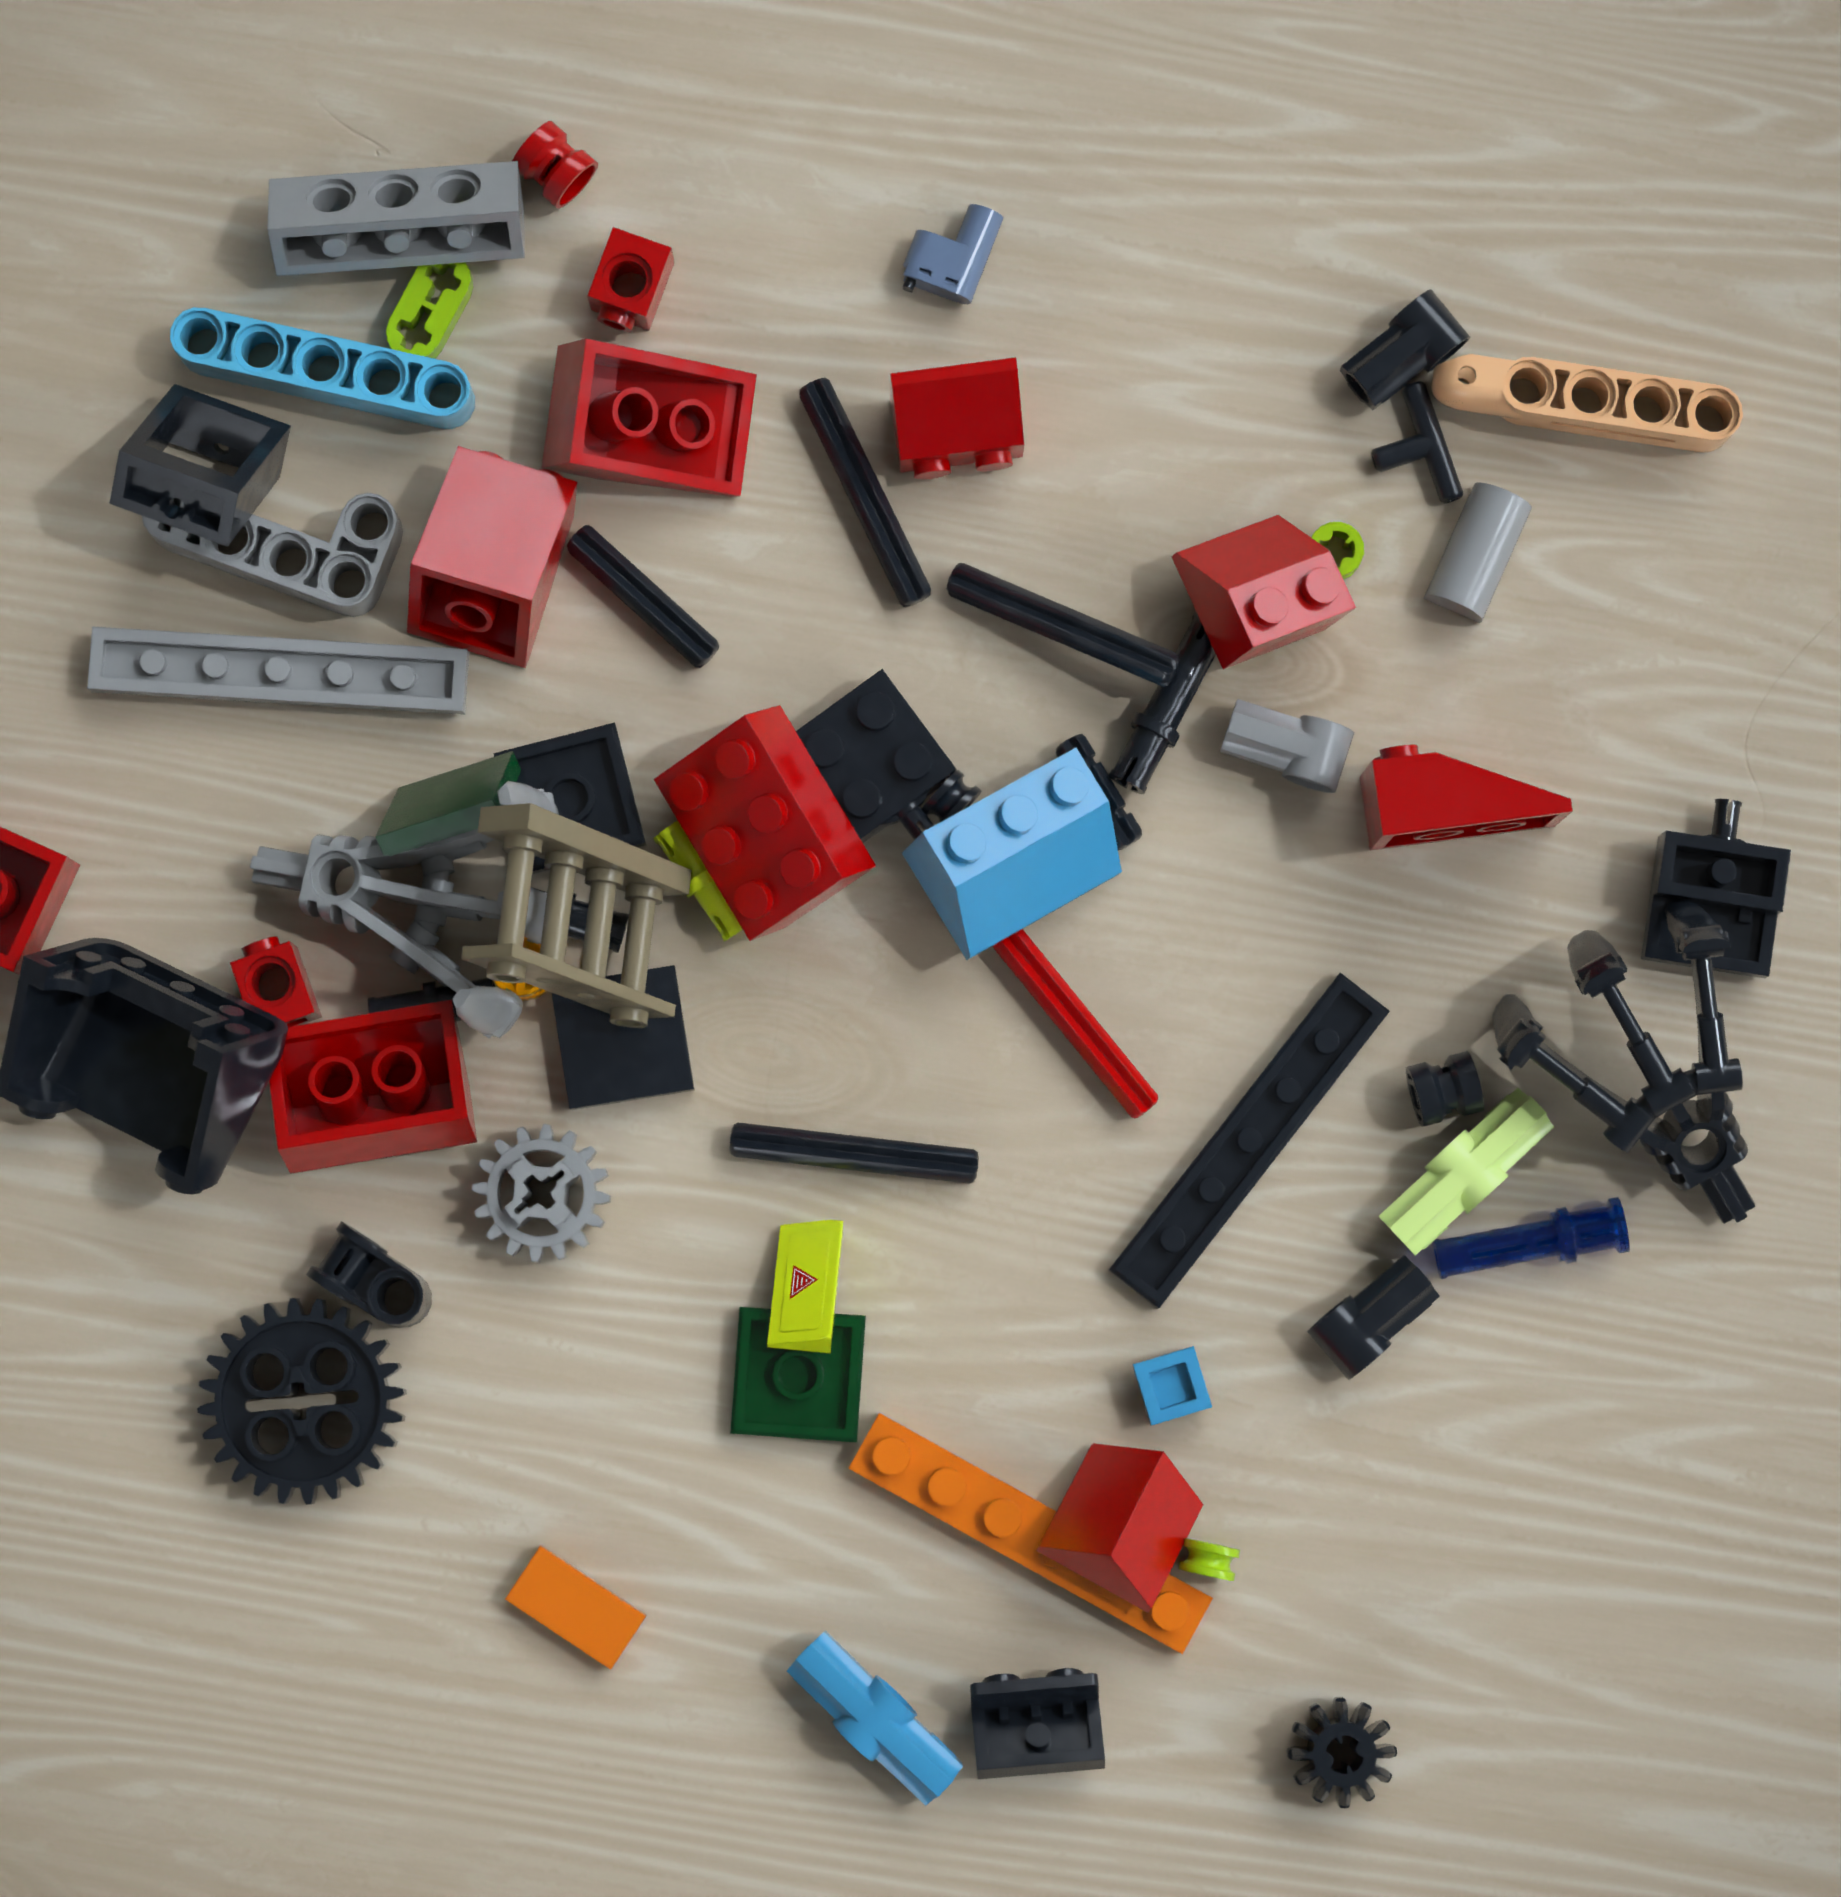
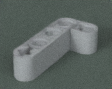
(323, 562)

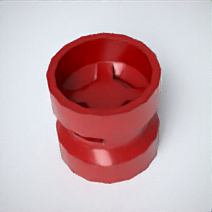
(555, 164)

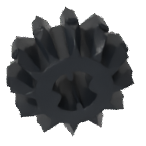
(1361, 1743)

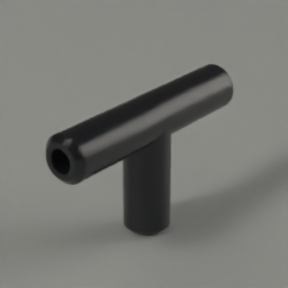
(1427, 444)

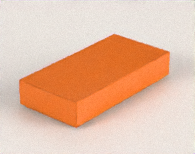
(576, 1607)

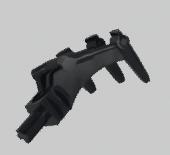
(1598, 971)

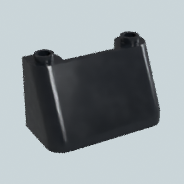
(140, 1052)

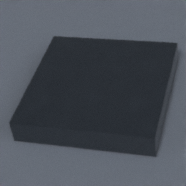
(586, 781)
(623, 1063)

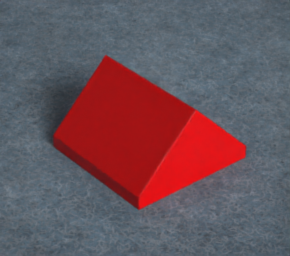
(1123, 1521)

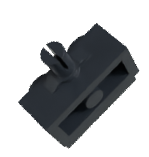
(877, 758)
(1727, 878)

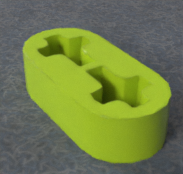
(442, 316)

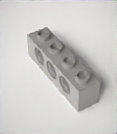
(396, 218)

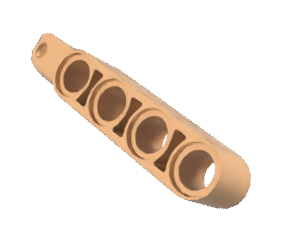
(1490, 394)

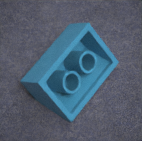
(1017, 854)

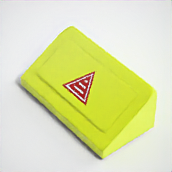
(805, 1286)

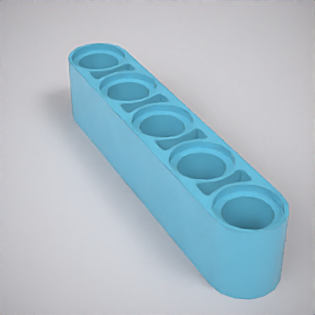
(300, 348)

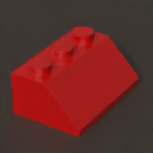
(371, 1088)

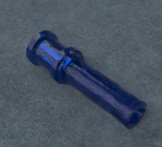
(1562, 1236)

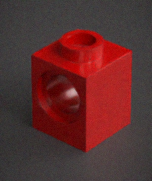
(623, 255)
(299, 1002)

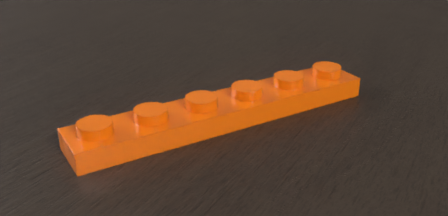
(1009, 1524)

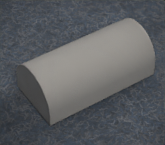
(1478, 551)

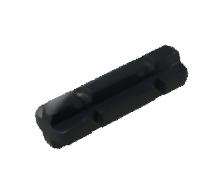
(1125, 825)

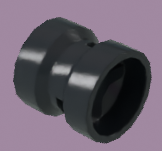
(1439, 1090)

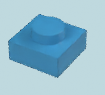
(1172, 1385)

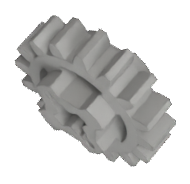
(523, 1172)

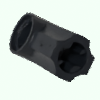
(1415, 342)
(1361, 1326)

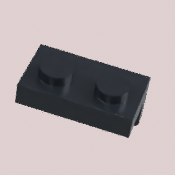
(1037, 1724)

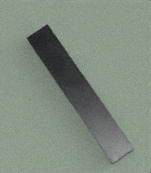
(1249, 1140)

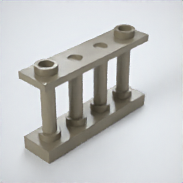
(606, 866)

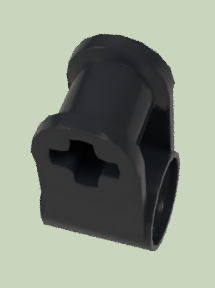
(362, 1273)

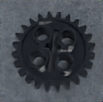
(306, 1457)

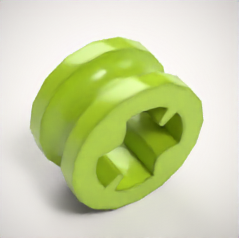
(1352, 539)
(1209, 1559)

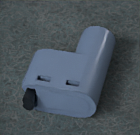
(951, 266)

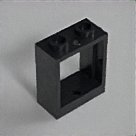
(213, 502)

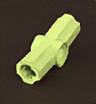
(1467, 1170)

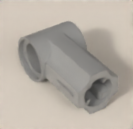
(1304, 749)

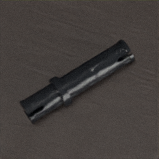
(1158, 724)

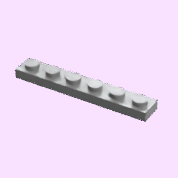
(278, 670)

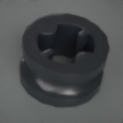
(951, 797)

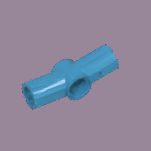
(875, 1718)

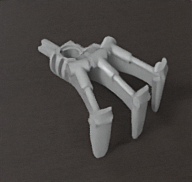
(314, 875)

